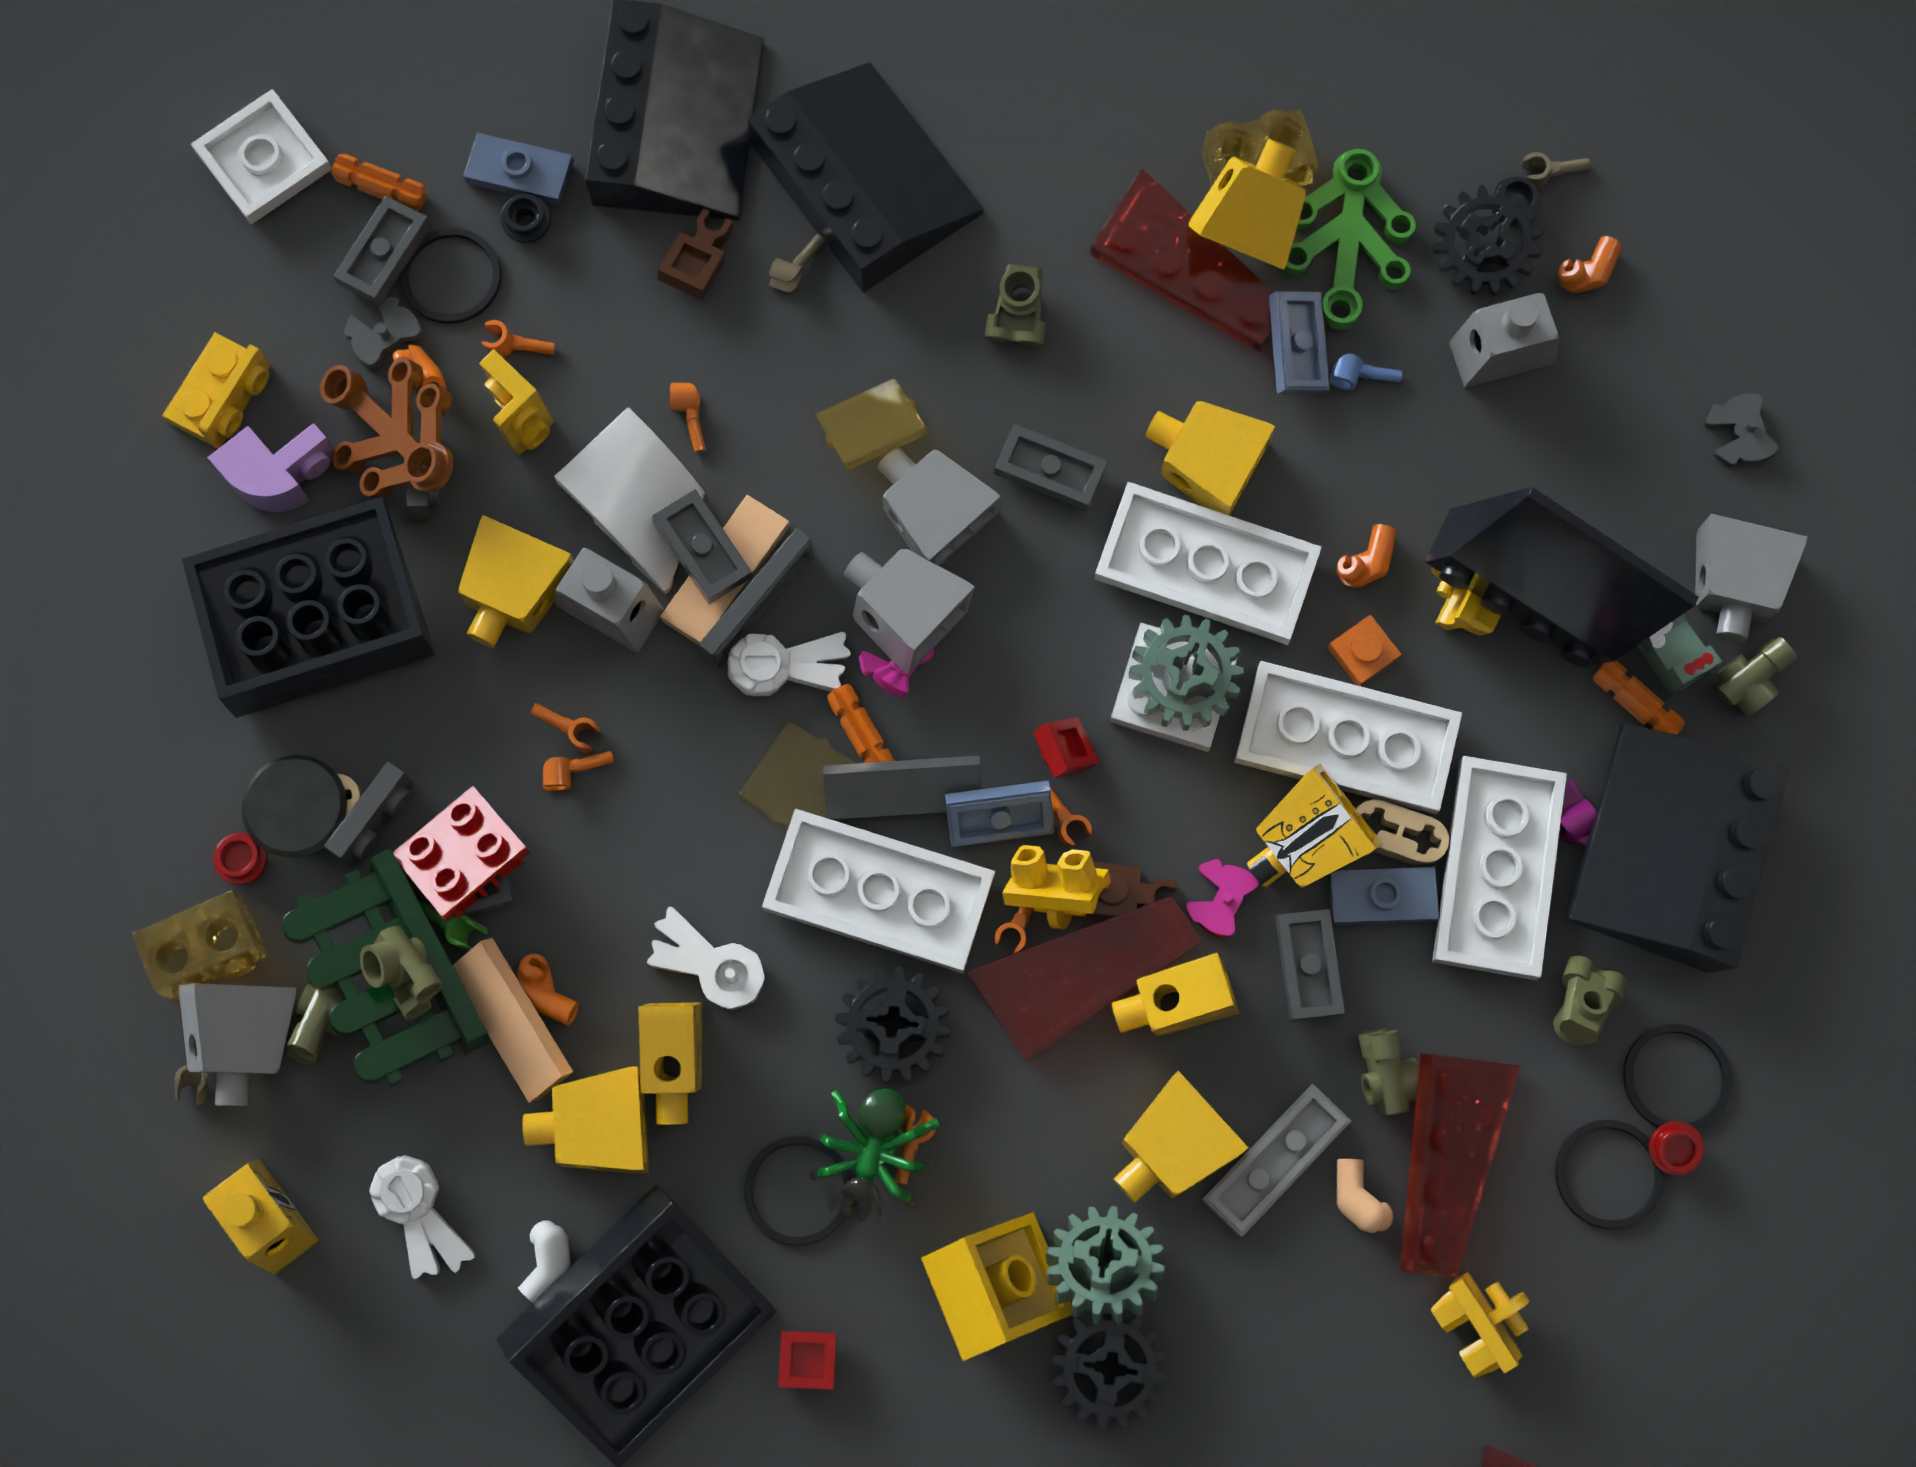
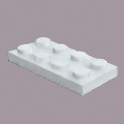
(1207, 563)
(1360, 736)
(1499, 868)
(878, 890)

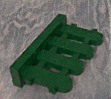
(364, 1010)

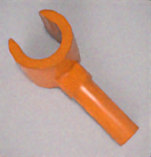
(511, 342)
(686, 398)
(567, 726)
(558, 769)
(1064, 817)
(1019, 923)
(910, 1148)

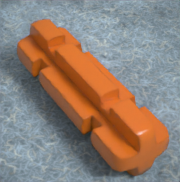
(378, 181)
(1637, 698)
(858, 725)

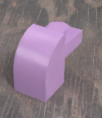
(269, 479)

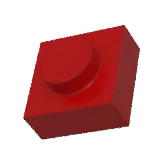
(1065, 747)
(807, 1360)

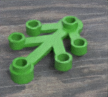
(1350, 231)

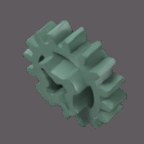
(1204, 679)
(1085, 1249)

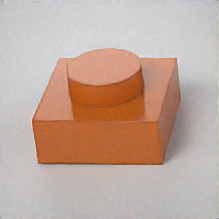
(1364, 651)

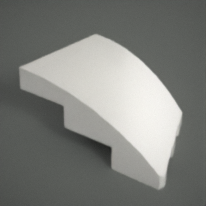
(625, 481)

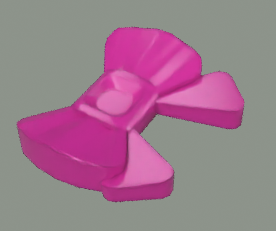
(888, 674)
(1233, 885)

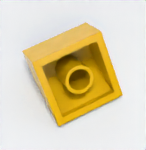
(995, 1285)

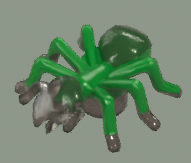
(873, 1144)

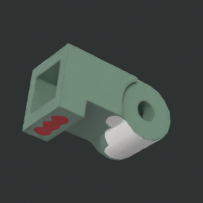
(1678, 656)

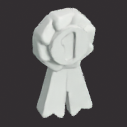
(763, 665)
(728, 974)
(406, 1194)

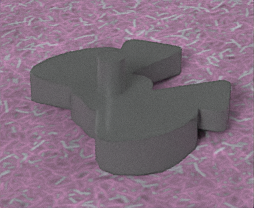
(386, 336)
(1751, 442)

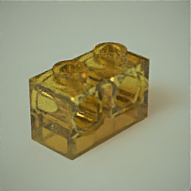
(1251, 137)
(198, 933)

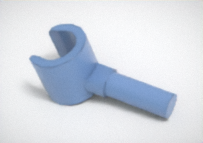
(1351, 367)

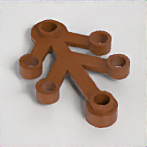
(425, 463)

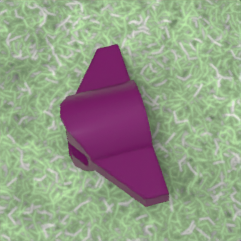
(1576, 816)

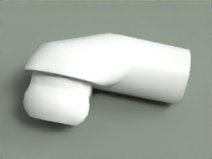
(551, 1257)

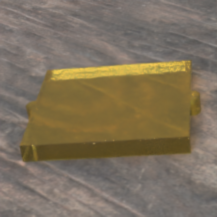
(871, 424)
(792, 776)

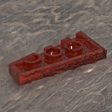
(1156, 247)
(1072, 978)
(1453, 1145)

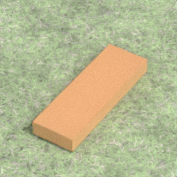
(755, 534)
(511, 1020)

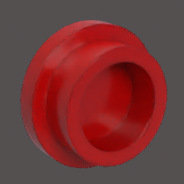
(239, 859)
(1676, 1148)

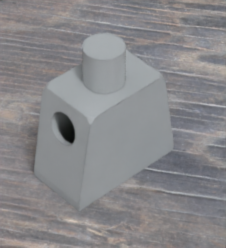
(1513, 339)
(935, 503)
(1743, 572)
(605, 598)
(907, 604)
(235, 1033)

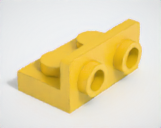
(218, 390)
(523, 415)

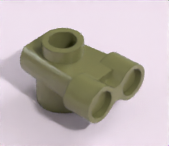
(1018, 320)
(1748, 681)
(403, 966)
(1587, 1001)
(309, 1034)
(1389, 1080)

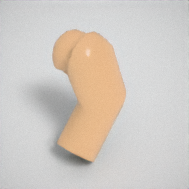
(1358, 1203)

